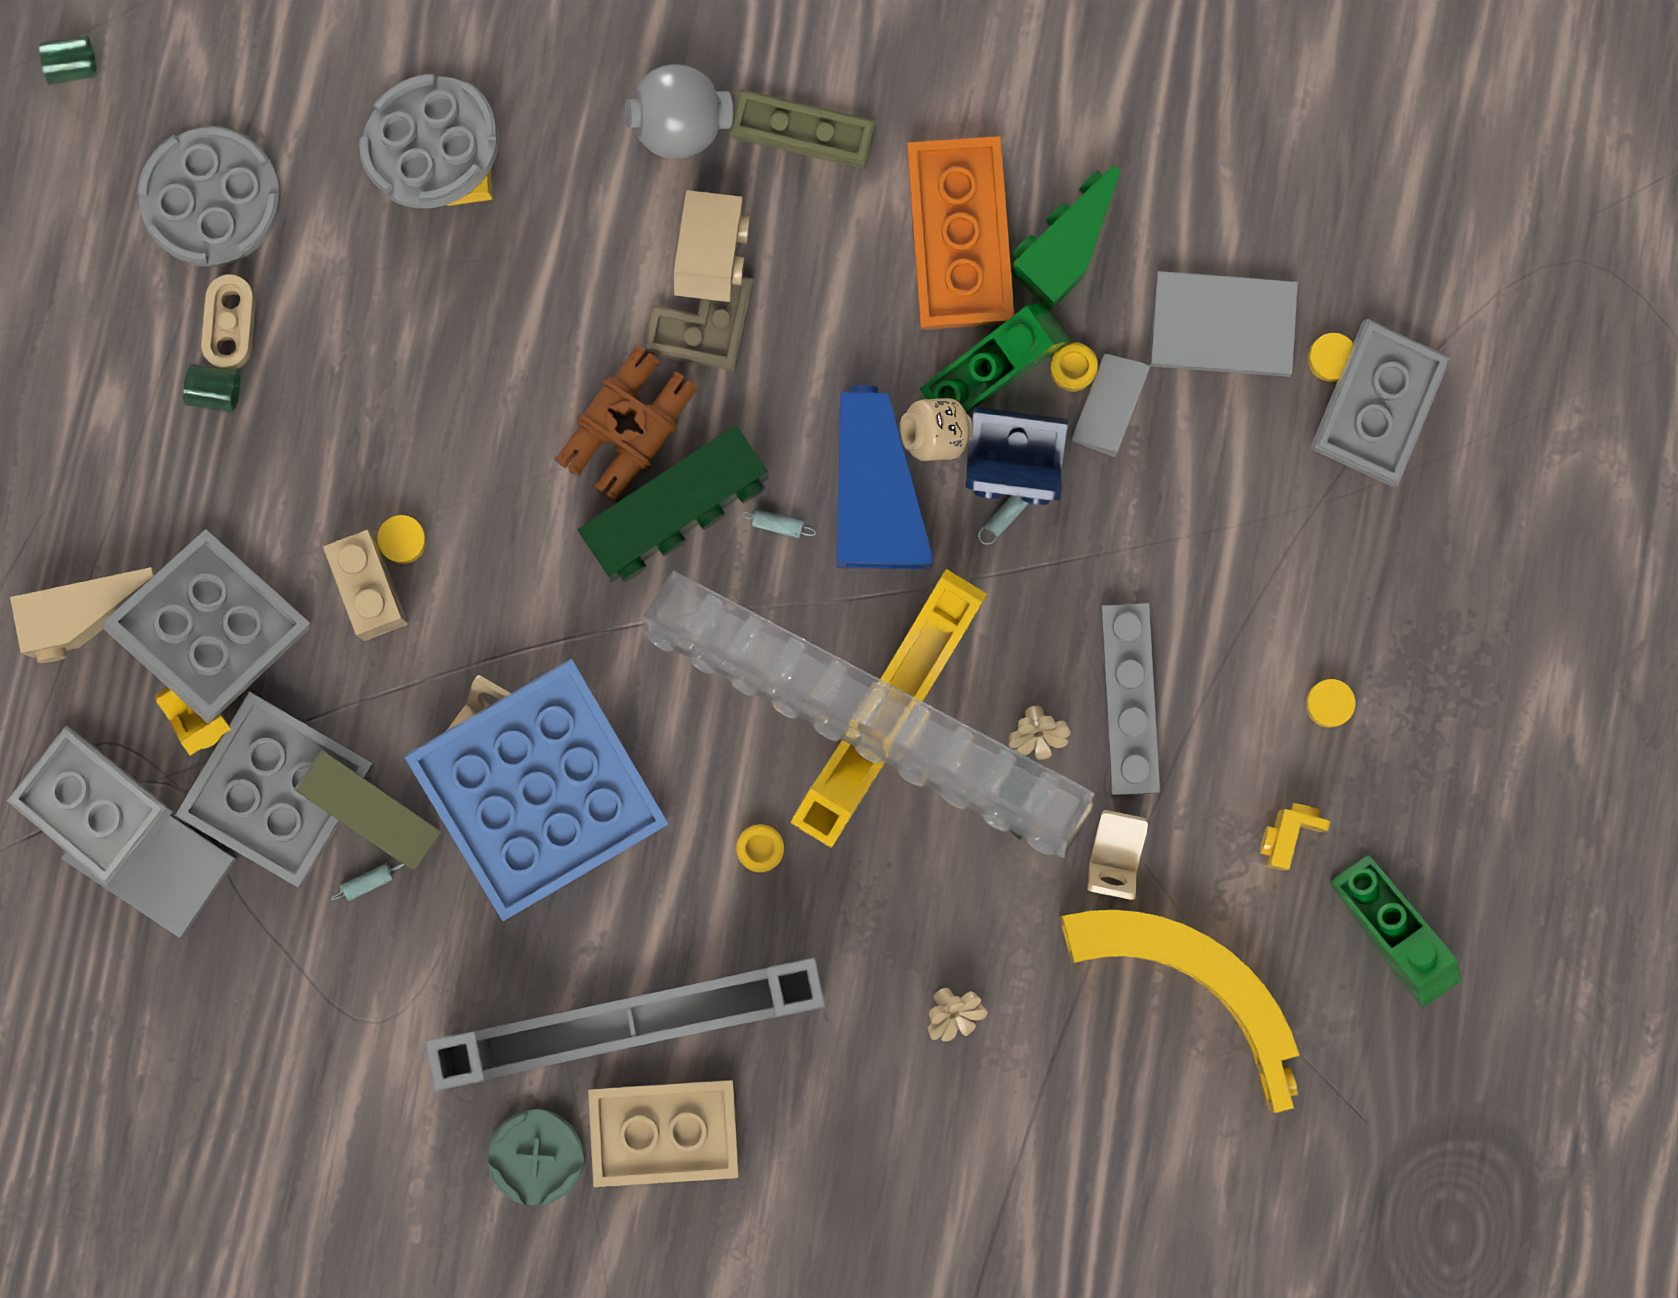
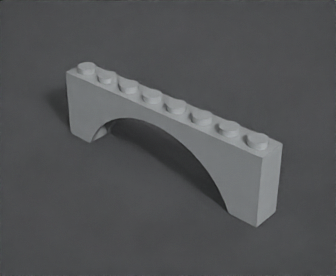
(624, 1024)

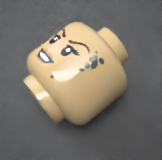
(936, 429)

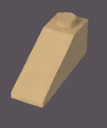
(71, 614)

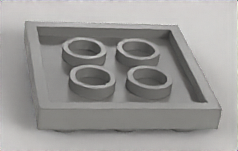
(206, 626)
(249, 792)

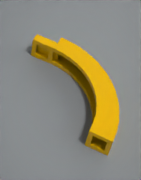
(911, 670)
(1210, 964)

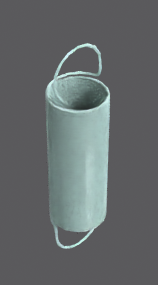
(1004, 516)
(777, 523)
(366, 882)

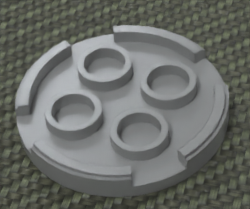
(429, 141)
(209, 196)

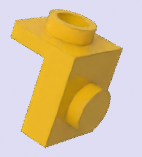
(188, 725)
(1281, 839)

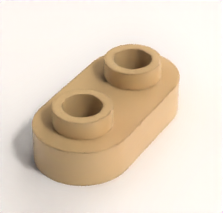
(228, 324)

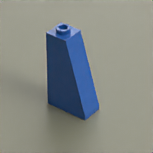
(876, 495)

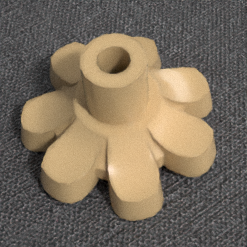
(1038, 734)
(954, 1014)

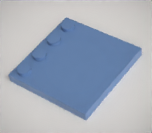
(536, 789)

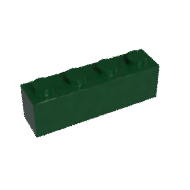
(674, 504)

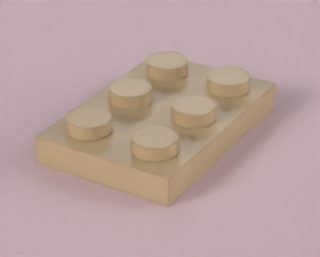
(663, 1133)

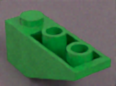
(1061, 255)
(999, 358)
(1397, 931)

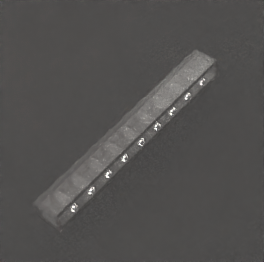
(869, 715)

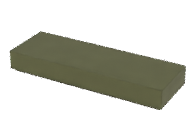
(802, 129)
(367, 810)

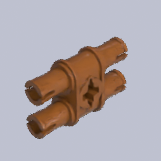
(632, 448)

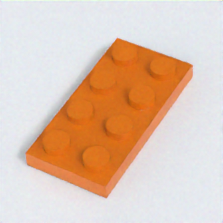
(960, 232)

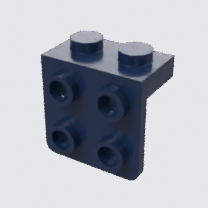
(1016, 455)

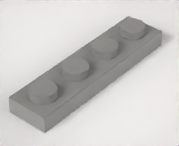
(1130, 699)

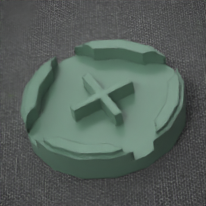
(536, 1157)

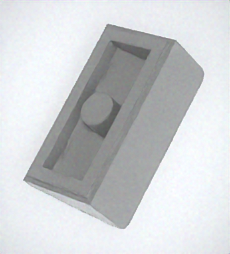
(1110, 404)

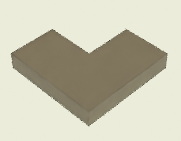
(702, 338)

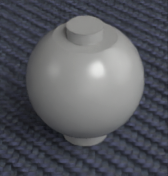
(677, 111)

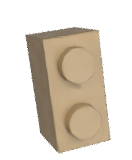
(709, 246)
(365, 585)

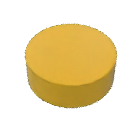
(1329, 355)
(1073, 367)
(401, 539)
(1330, 703)
(760, 848)

